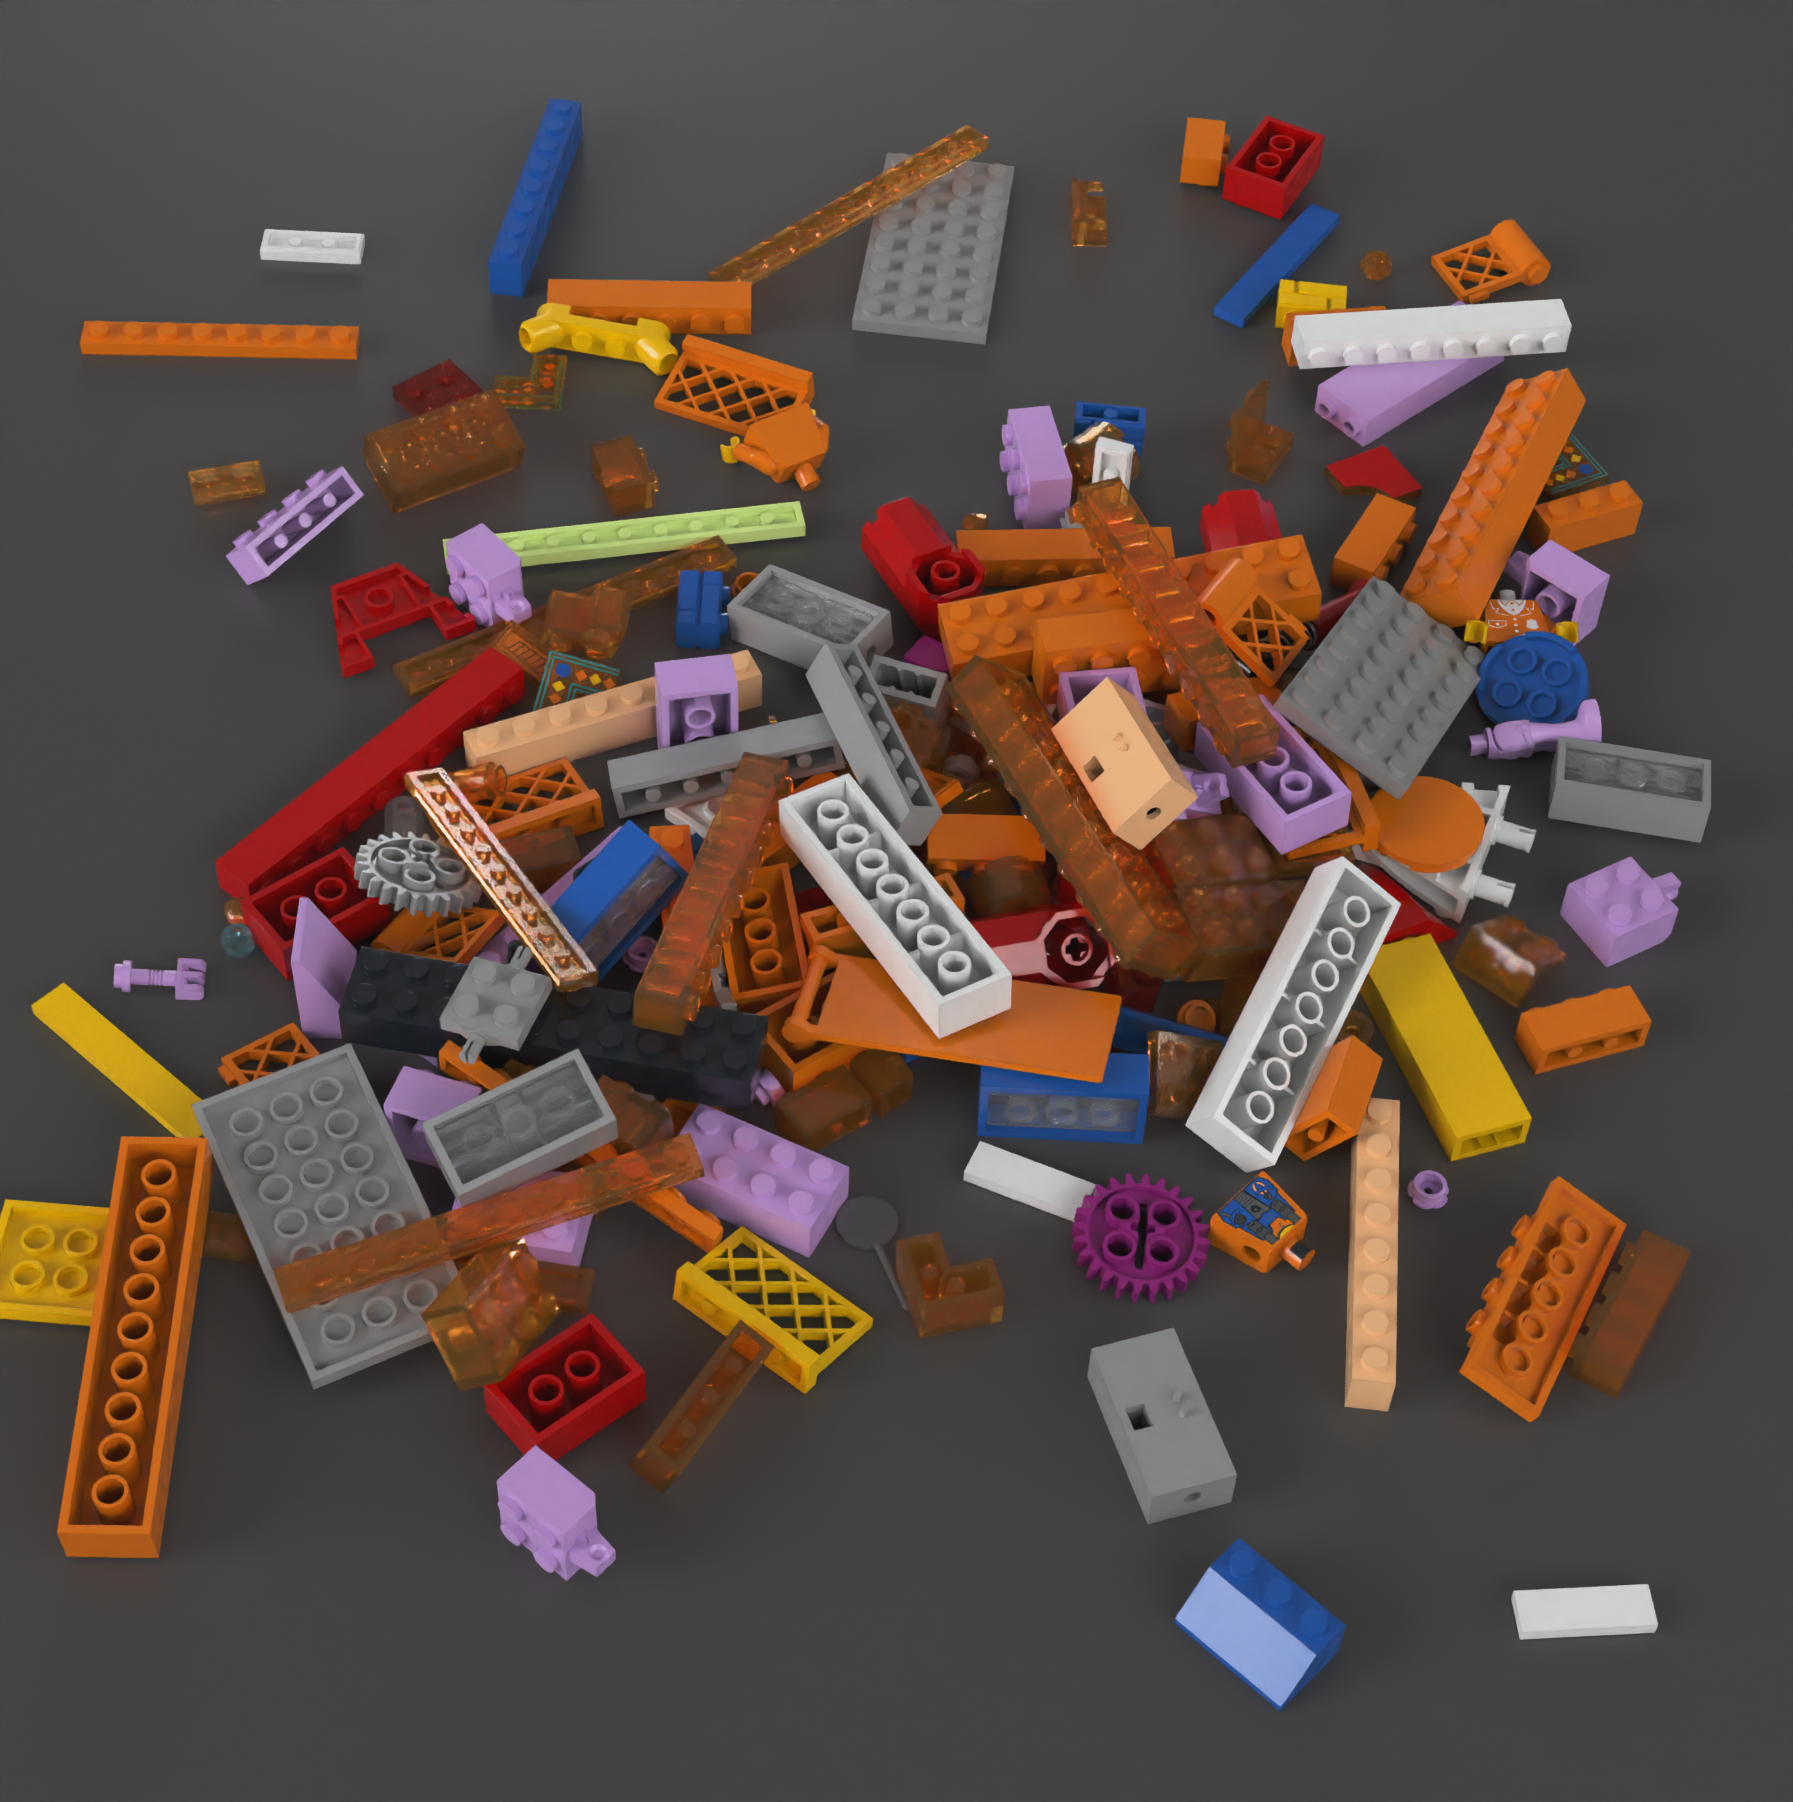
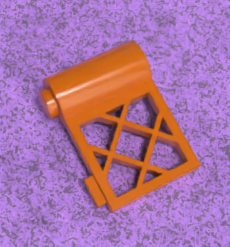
(1510, 252)
(1230, 598)
(414, 932)
(264, 1051)

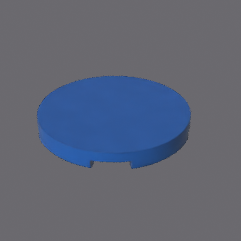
(1532, 680)

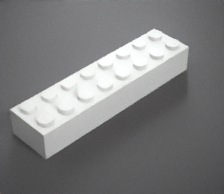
(895, 906)
(1293, 1015)

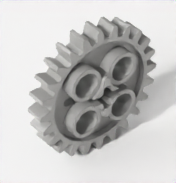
(415, 874)

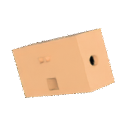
(1124, 764)

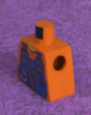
(1261, 1227)

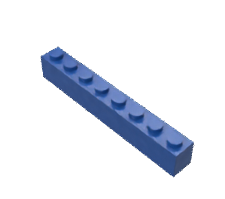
(535, 198)

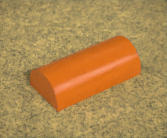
(766, 943)

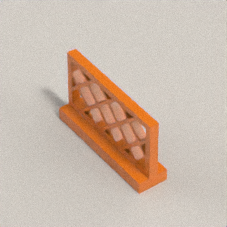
(745, 371)
(580, 810)
(1362, 820)

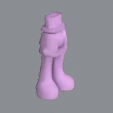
(1524, 737)

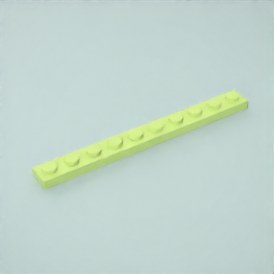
(653, 534)

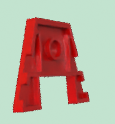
(383, 603)

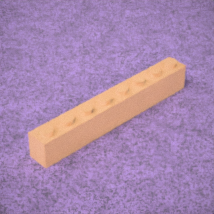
(587, 724)
(1373, 1259)

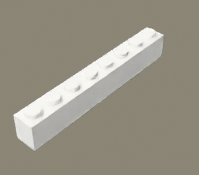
(1430, 333)

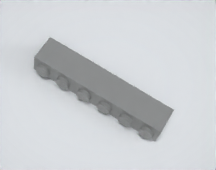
(873, 741)
(706, 766)

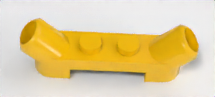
(559, 329)

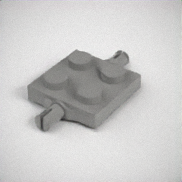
(496, 1004)

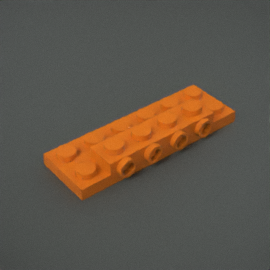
(1540, 1298)

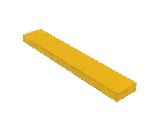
(120, 1060)

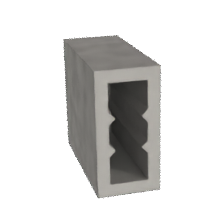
(913, 684)

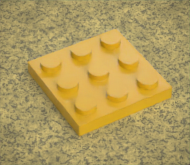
(50, 1261)

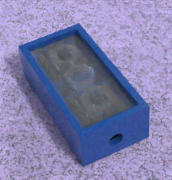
(619, 896)
(1064, 1108)

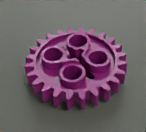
(1180, 1243)

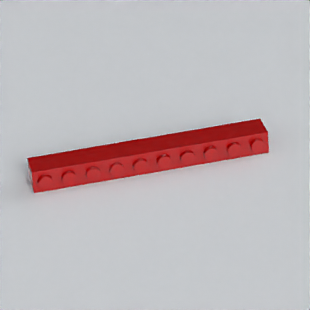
(371, 775)

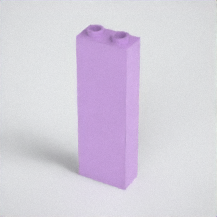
(1379, 397)

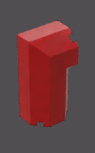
(1238, 521)
(920, 562)
(1049, 945)

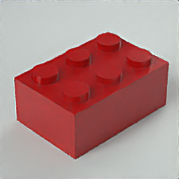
(1273, 167)
(333, 890)
(566, 1390)

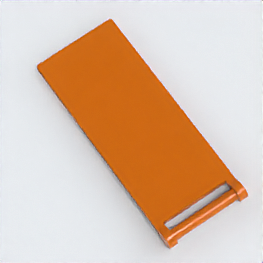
(1042, 1033)

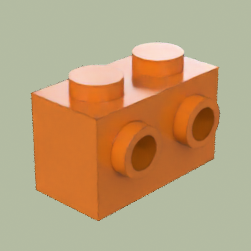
(1204, 152)

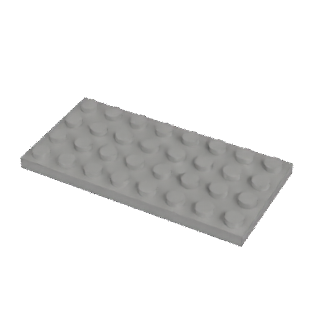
(936, 256)
(1383, 687)
(318, 1172)

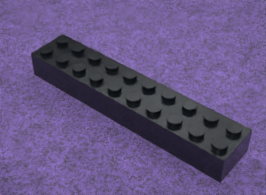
(716, 1062)

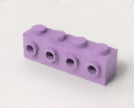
(292, 527)

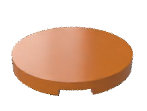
(1431, 825)

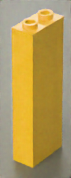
(1443, 1050)

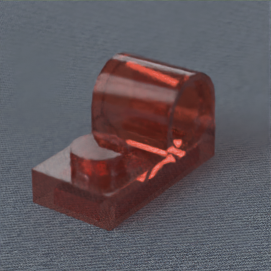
(1134, 986)

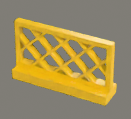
(722, 1309)

